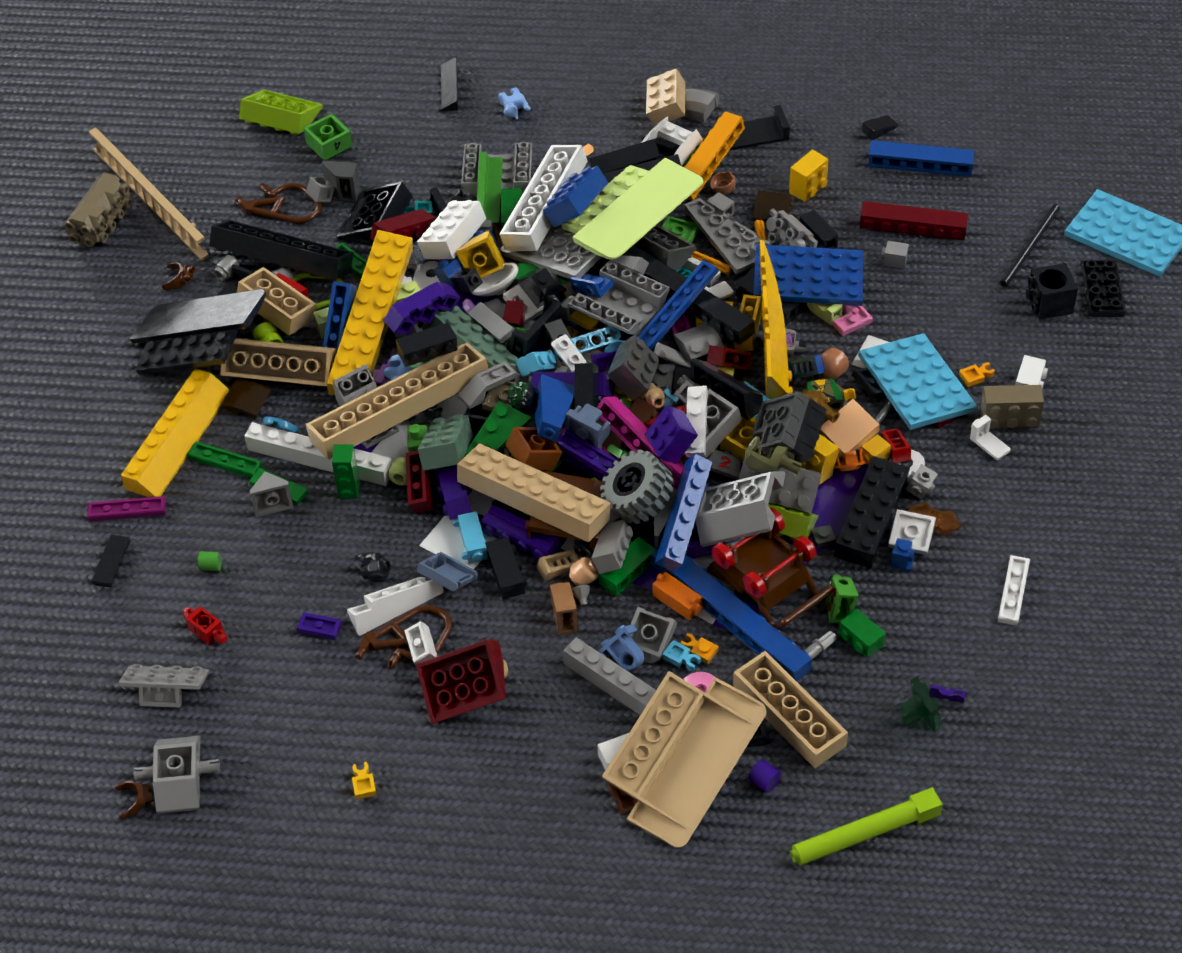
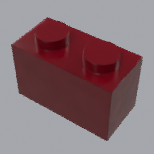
(728, 357)

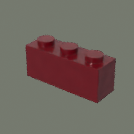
(418, 484)

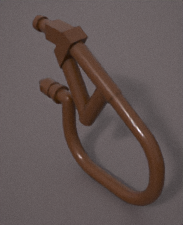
(251, 207)
(370, 639)

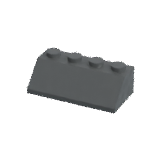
(666, 247)

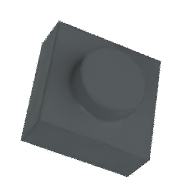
(823, 536)

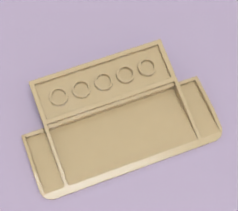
(682, 754)

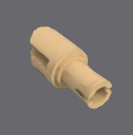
(655, 396)

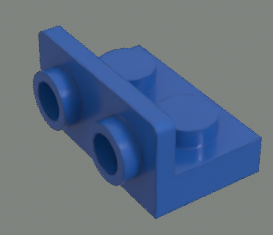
(591, 285)

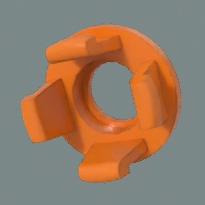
(851, 461)

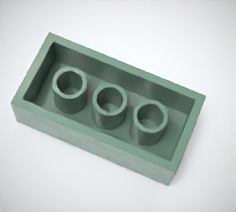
(445, 442)

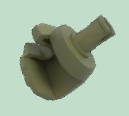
(775, 460)

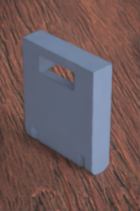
(451, 572)

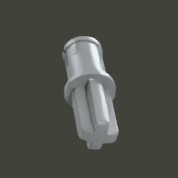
(820, 645)

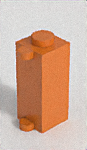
(677, 596)

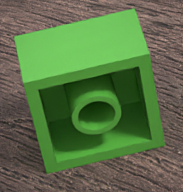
(328, 137)

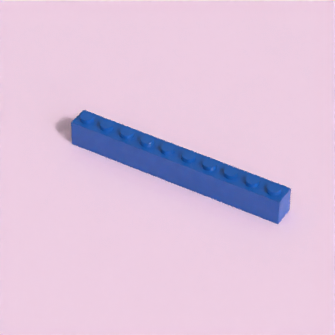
(740, 618)

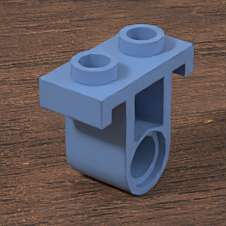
(621, 646)

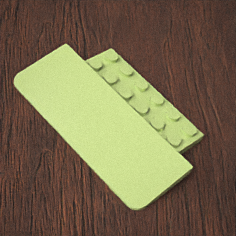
(631, 207)

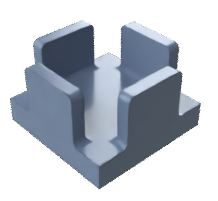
(583, 424)

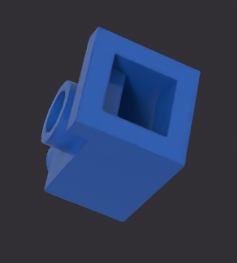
(902, 555)

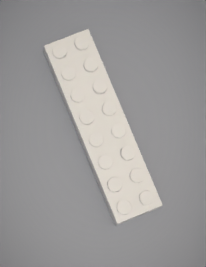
(527, 222)

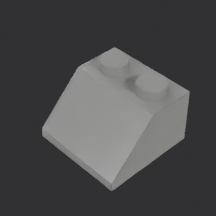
(696, 341)

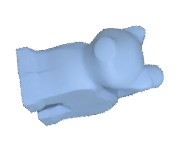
(513, 103)

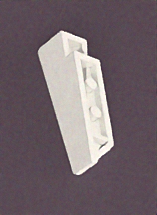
(392, 602)

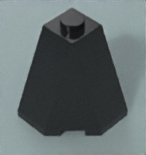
(539, 284)

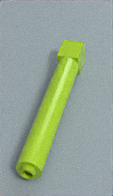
(918, 808)

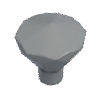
(581, 593)

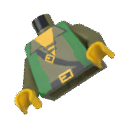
(834, 393)

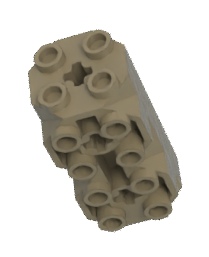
(96, 211)

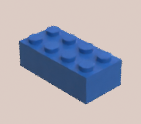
(575, 195)

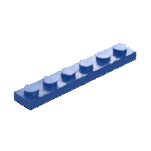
(678, 304)

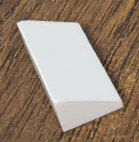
(420, 643)

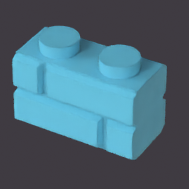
(536, 362)

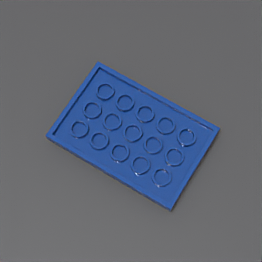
(814, 274)

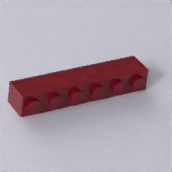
(913, 220)

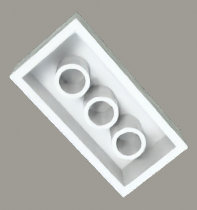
(451, 229)

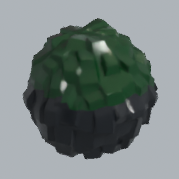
(522, 396)

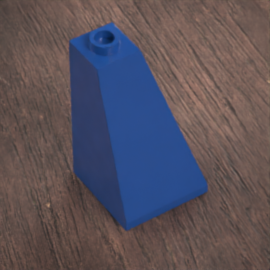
(551, 406)

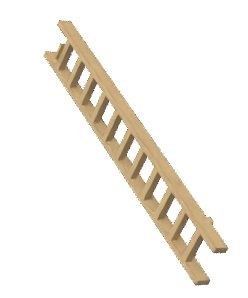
(149, 194)

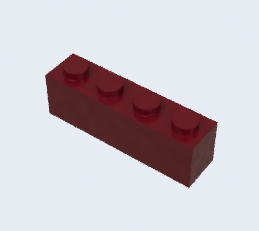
(408, 224)

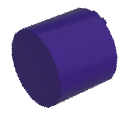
(764, 776)

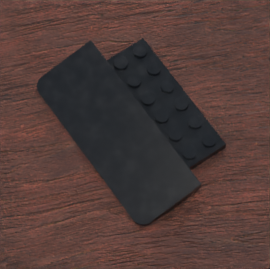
(194, 331)

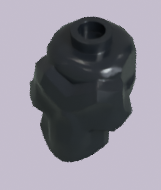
(374, 566)

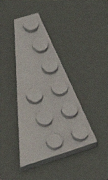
(729, 238)

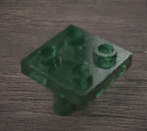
(921, 706)

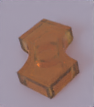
(945, 520)

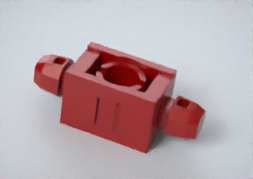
(208, 634)

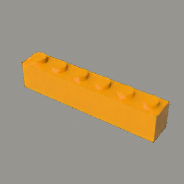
(715, 147)

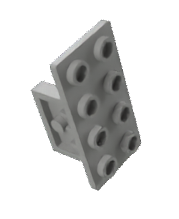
(162, 685)

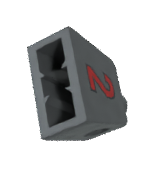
(724, 468)

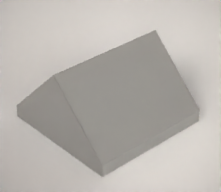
(270, 495)

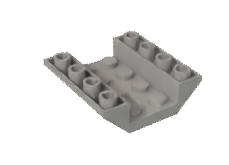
(515, 172)
(628, 303)
(737, 508)

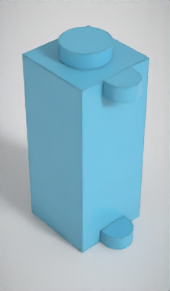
(472, 537)

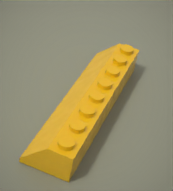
(174, 435)

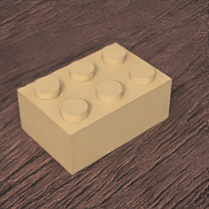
(665, 97)

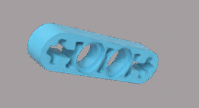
(600, 334)

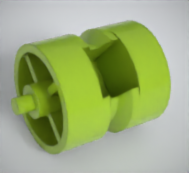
(266, 332)

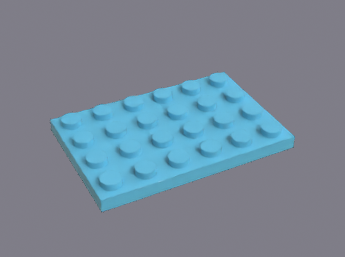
(1127, 232)
(917, 381)

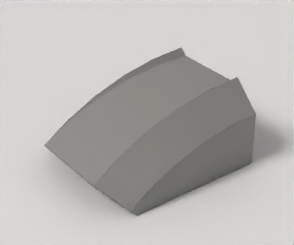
(700, 104)
(652, 633)

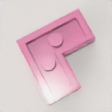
(853, 319)

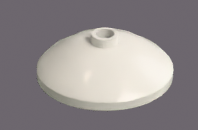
(498, 281)

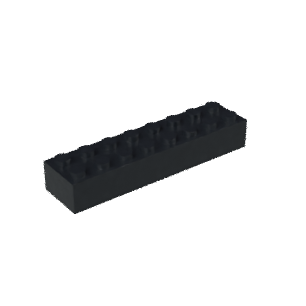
(281, 249)

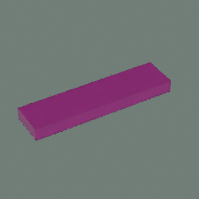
(126, 508)

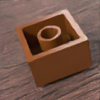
(533, 449)

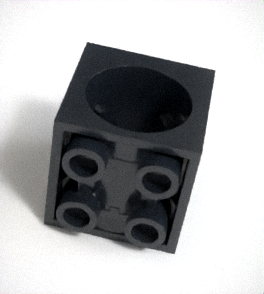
(1051, 291)

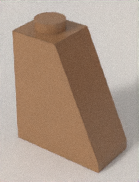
(564, 608)

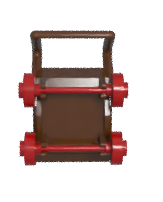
(768, 570)

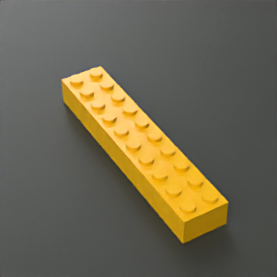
(372, 302)

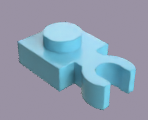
(680, 654)

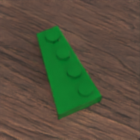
(499, 427)

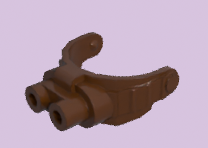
(183, 276)
(143, 796)

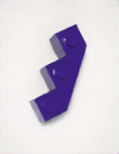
(421, 307)
(454, 492)

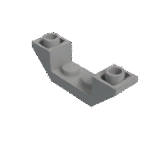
(475, 390)

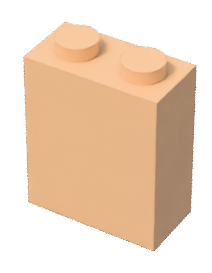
(851, 429)

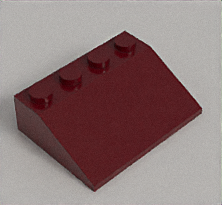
(463, 680)

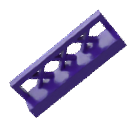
(588, 455)

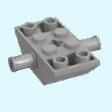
(355, 385)
(176, 774)

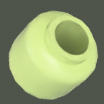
(397, 471)

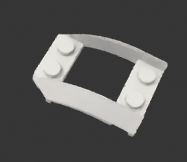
(674, 133)

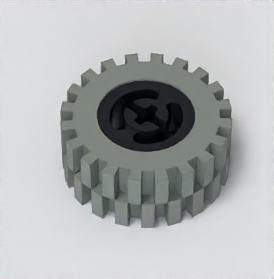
(644, 493)

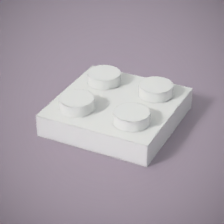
(913, 528)

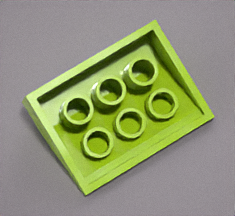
(278, 111)

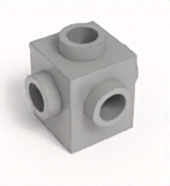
(921, 481)

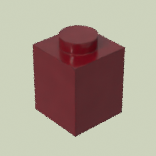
(515, 312)

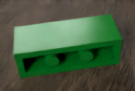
(345, 471)
(635, 564)

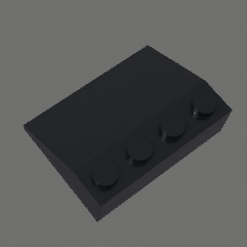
(374, 206)

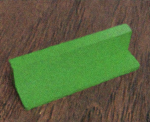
(490, 185)

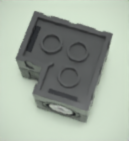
(790, 423)

